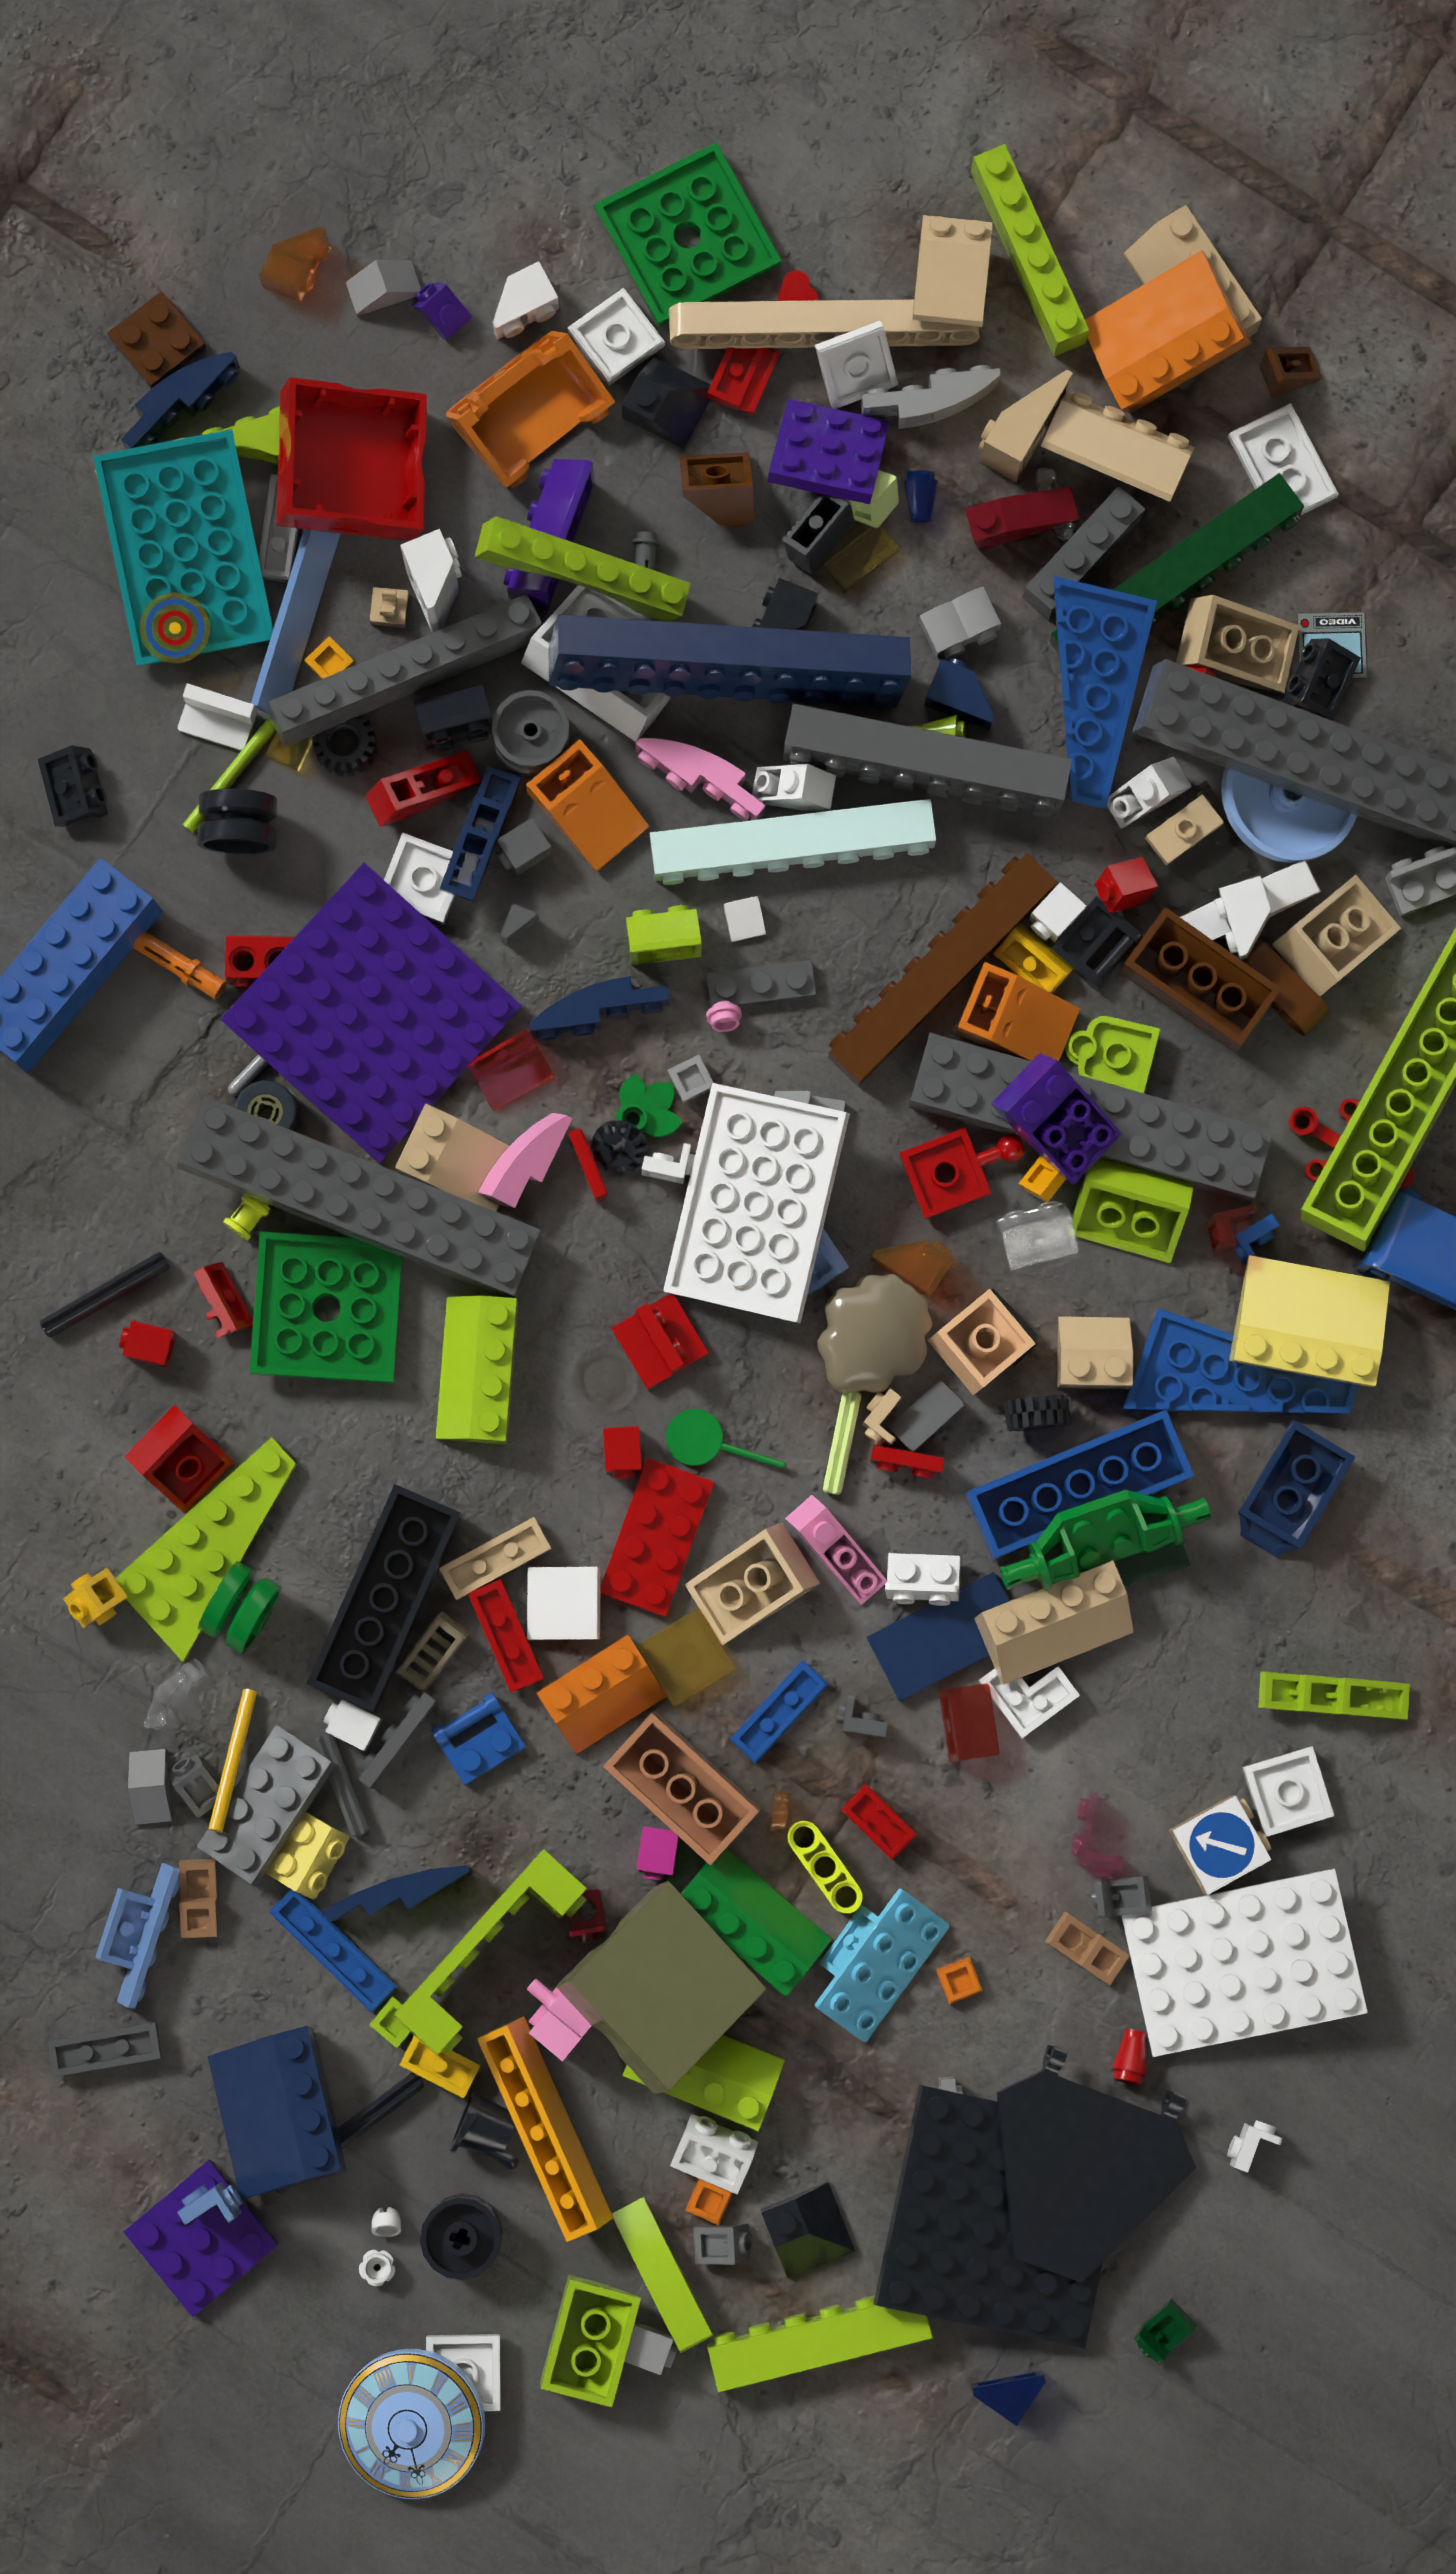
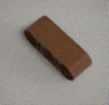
(1296, 1001)

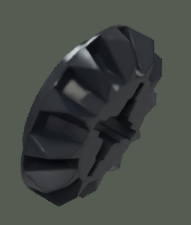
(613, 1133)

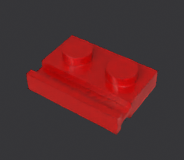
(742, 377)

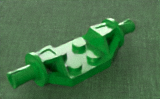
(1101, 1534)

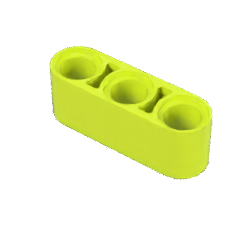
(840, 1876)

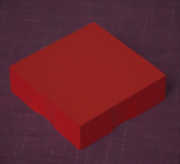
(351, 460)

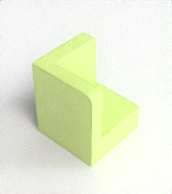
(883, 501)

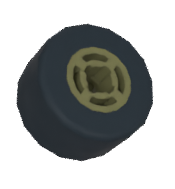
(270, 1094)

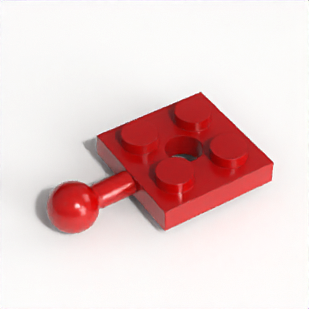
(958, 1152)

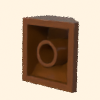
(720, 486)

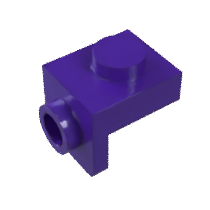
(441, 309)

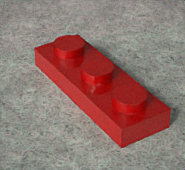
(505, 1636)

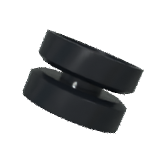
(237, 821)
(458, 2258)

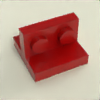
(659, 1340)

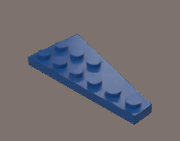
(1100, 662)
(1190, 1370)

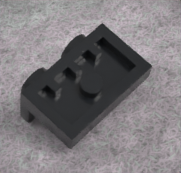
(1322, 677)
(72, 785)

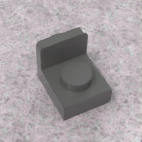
(867, 1723)
(194, 1784)
(722, 2244)

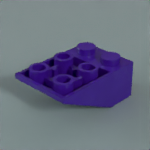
(1056, 1117)

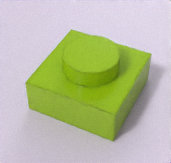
(388, 2025)

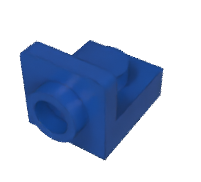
(1258, 1233)

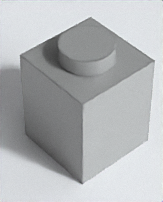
(650, 2349)

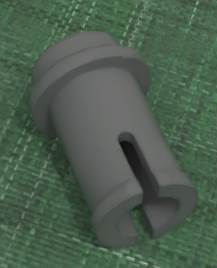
(646, 549)

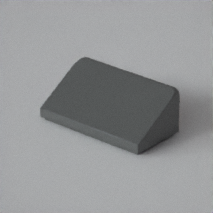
(926, 1416)

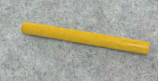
(232, 1761)

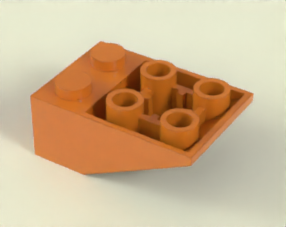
(587, 805)
(1016, 1016)

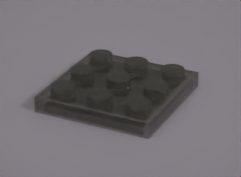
(1201, 870)

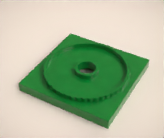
(693, 194)
(293, 1277)

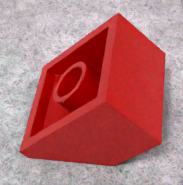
(179, 1459)

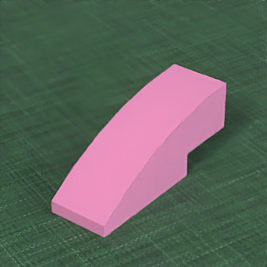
(525, 1160)

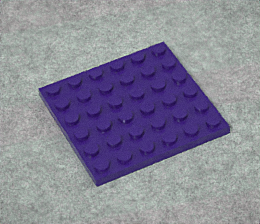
(370, 1012)

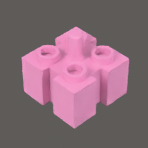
(557, 2021)

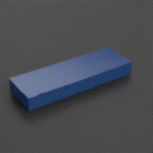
(779, 1711)

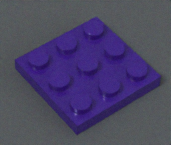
(828, 451)
(206, 2253)

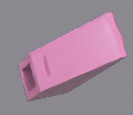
(836, 1549)

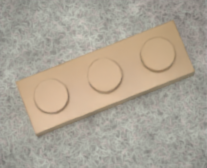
(495, 1558)

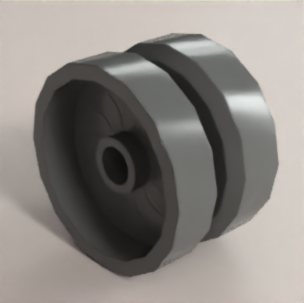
(528, 712)

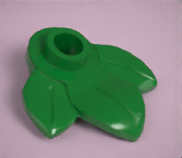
(650, 1105)

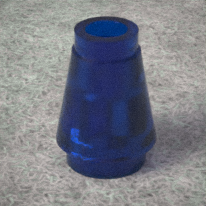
(920, 494)

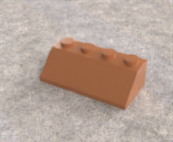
(682, 1787)

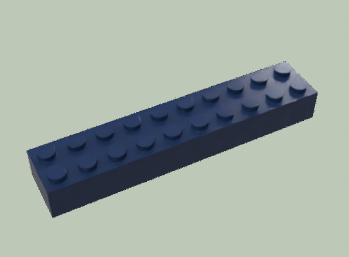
(728, 662)

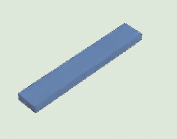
(295, 617)

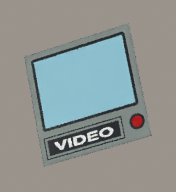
(1343, 628)

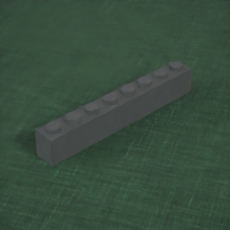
(404, 670)

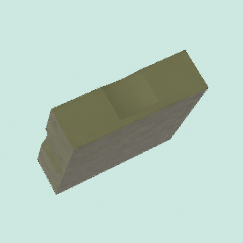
(661, 1988)

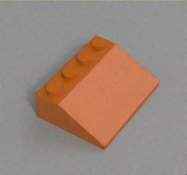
(1165, 333)

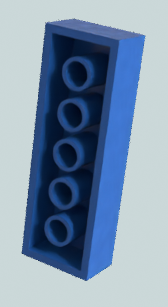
(70, 961)
(1023, 1503)

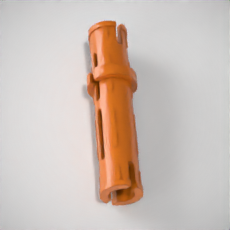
(188, 970)

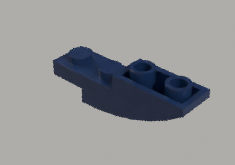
(186, 389)
(582, 1008)

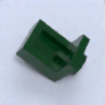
(1164, 2331)

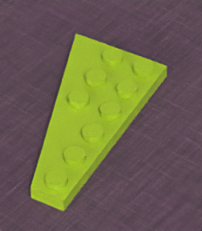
(186, 1565)

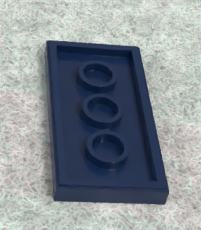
(936, 1639)

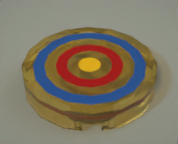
(175, 628)

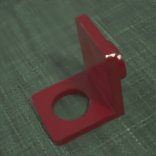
(589, 1929)

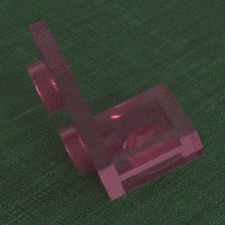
(1100, 1863)

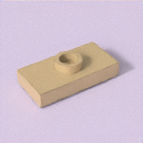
(1184, 830)

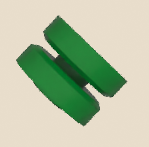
(245, 1610)

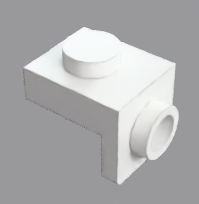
(1244, 2147)

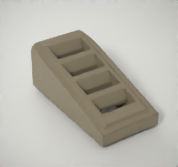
(450, 1626)

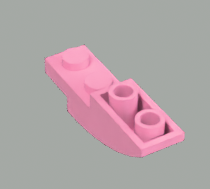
(690, 765)

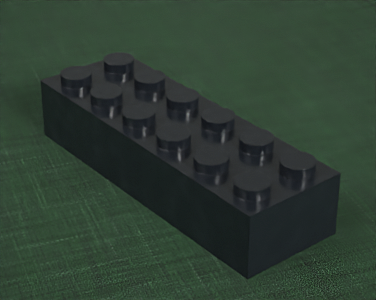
(384, 1598)

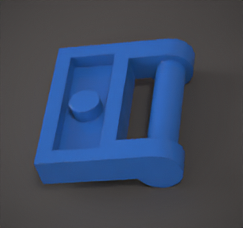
(484, 1749)

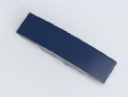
(480, 833)
(410, 1888)

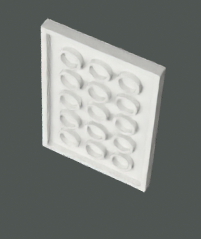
(756, 1202)
(1244, 1963)

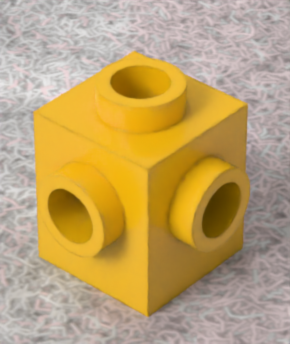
(94, 1598)

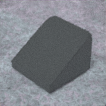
(517, 922)

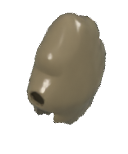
(874, 1334)

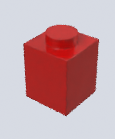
(1125, 885)
(148, 1343)
(622, 1451)

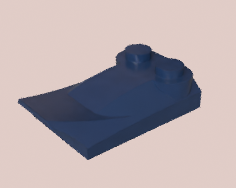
(1292, 1490)

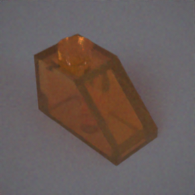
(916, 1263)

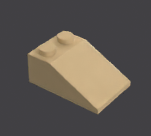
(952, 270)
(1019, 428)
(1238, 643)
(1336, 936)
(450, 1156)
(752, 1583)

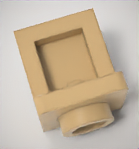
(880, 1408)

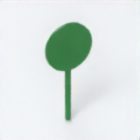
(697, 1437)

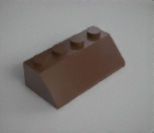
(1200, 979)

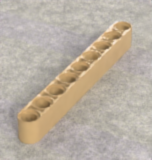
(804, 324)

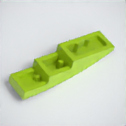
(1334, 1695)
(662, 2275)

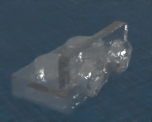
(1037, 1234)

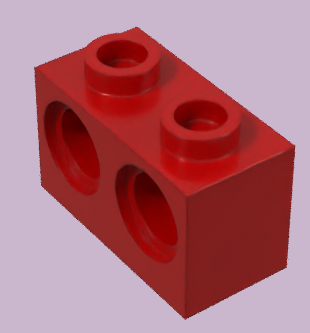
(260, 948)

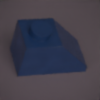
(959, 693)

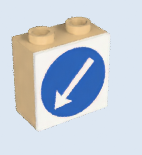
(1221, 1844)

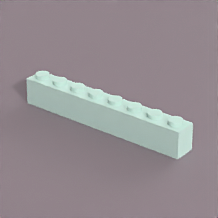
(792, 841)

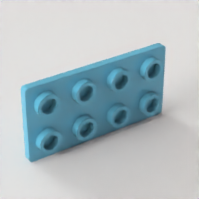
(877, 1961)

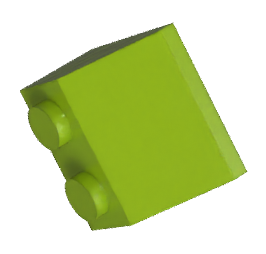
(663, 935)

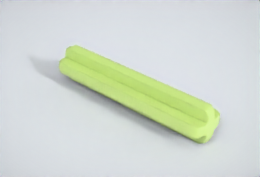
(841, 1443)

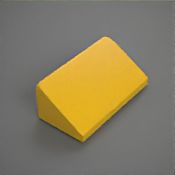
(1032, 959)

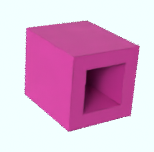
(657, 1853)

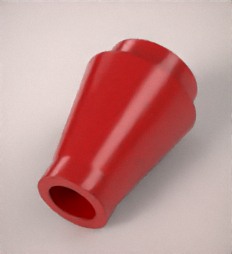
(1131, 2058)

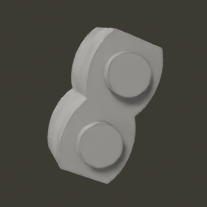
(960, 623)

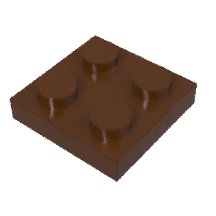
(156, 340)

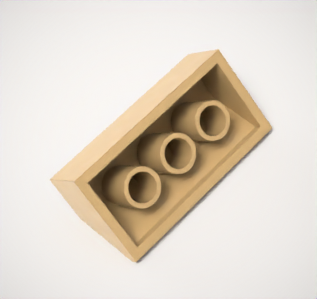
(1174, 241)
(1118, 445)
(1056, 1623)

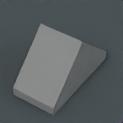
(382, 285)
(149, 1786)

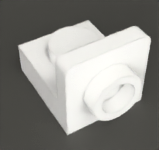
(662, 1166)

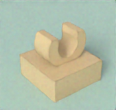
(389, 607)

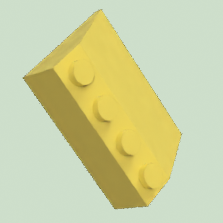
(1311, 1321)

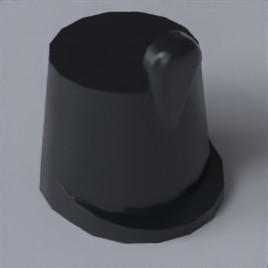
(485, 2130)

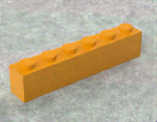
(545, 2129)

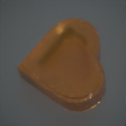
(779, 1812)

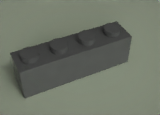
(1085, 549)

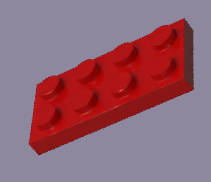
(656, 1537)

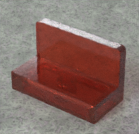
(510, 1069)
(1221, 1231)
(969, 1722)

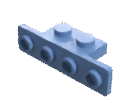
(134, 1931)

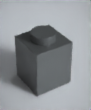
(523, 847)

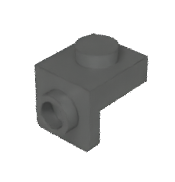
(1122, 1896)

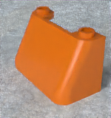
(529, 406)

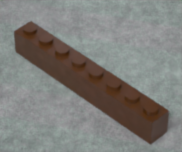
(942, 969)

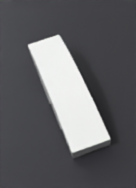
(1282, 891)

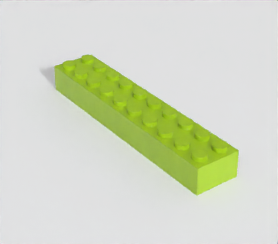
(1391, 1116)

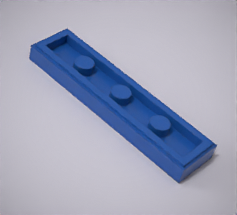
(333, 1950)

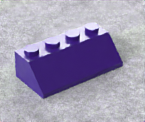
(557, 513)

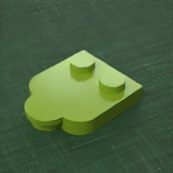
(1114, 1052)

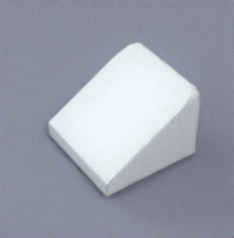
(744, 919)

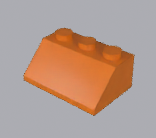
(601, 1694)

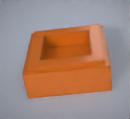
(959, 1980)
(708, 2201)

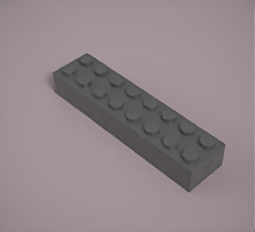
(927, 761)

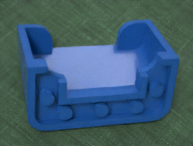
(1415, 1248)

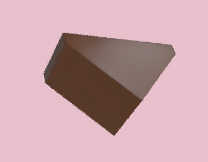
(1288, 369)

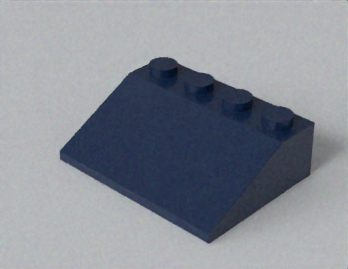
(277, 2112)

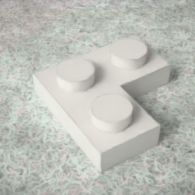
(1030, 1706)

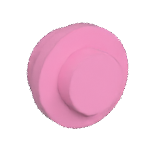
(724, 1016)

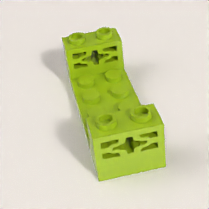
(547, 1883)

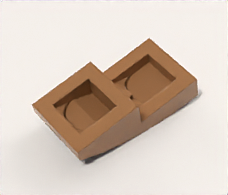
(198, 1898)
(1087, 1948)

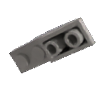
(947, 395)

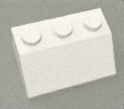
(433, 573)

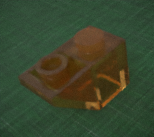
(293, 262)

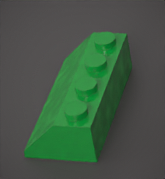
(755, 1921)

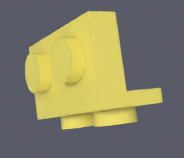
(308, 1856)

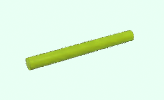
(235, 768)

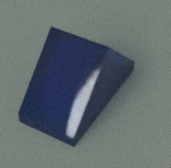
(1011, 2394)

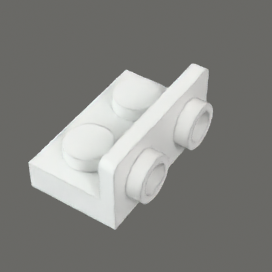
(923, 1578)
(714, 2153)

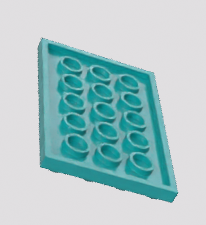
(185, 529)

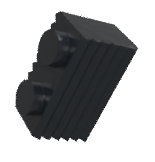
(818, 532)

